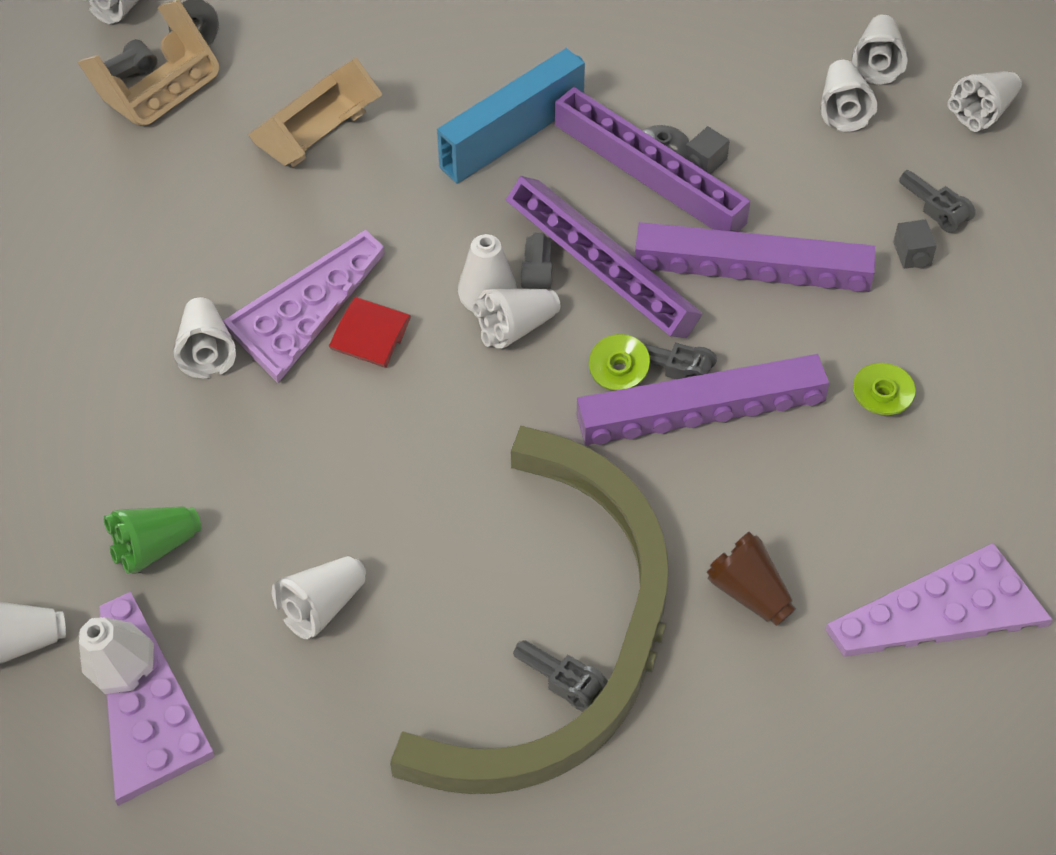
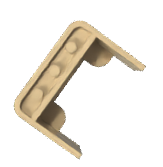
(187, 69)
(316, 113)

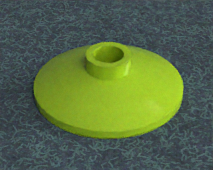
(619, 350)
(884, 379)

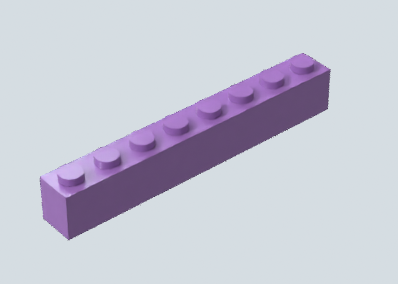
(651, 162)
(755, 256)
(604, 257)
(701, 399)

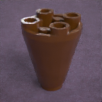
(752, 580)

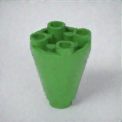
(149, 534)

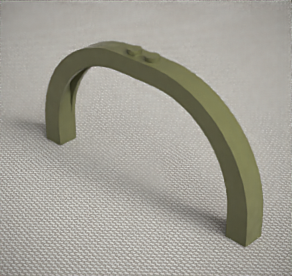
(535, 762)

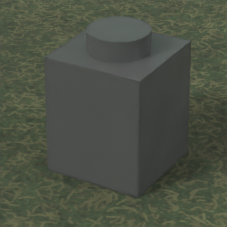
(708, 150)
(914, 244)

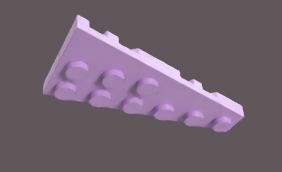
(292, 315)
(949, 604)
(153, 725)

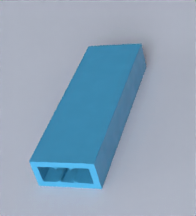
(507, 116)

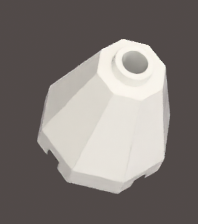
(114, 654)

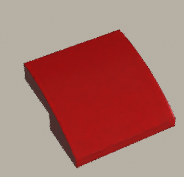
(369, 332)

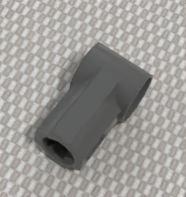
(135, 58)
(537, 266)

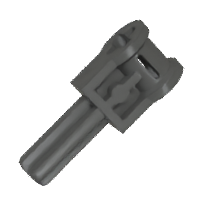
(939, 205)
(682, 360)
(567, 678)

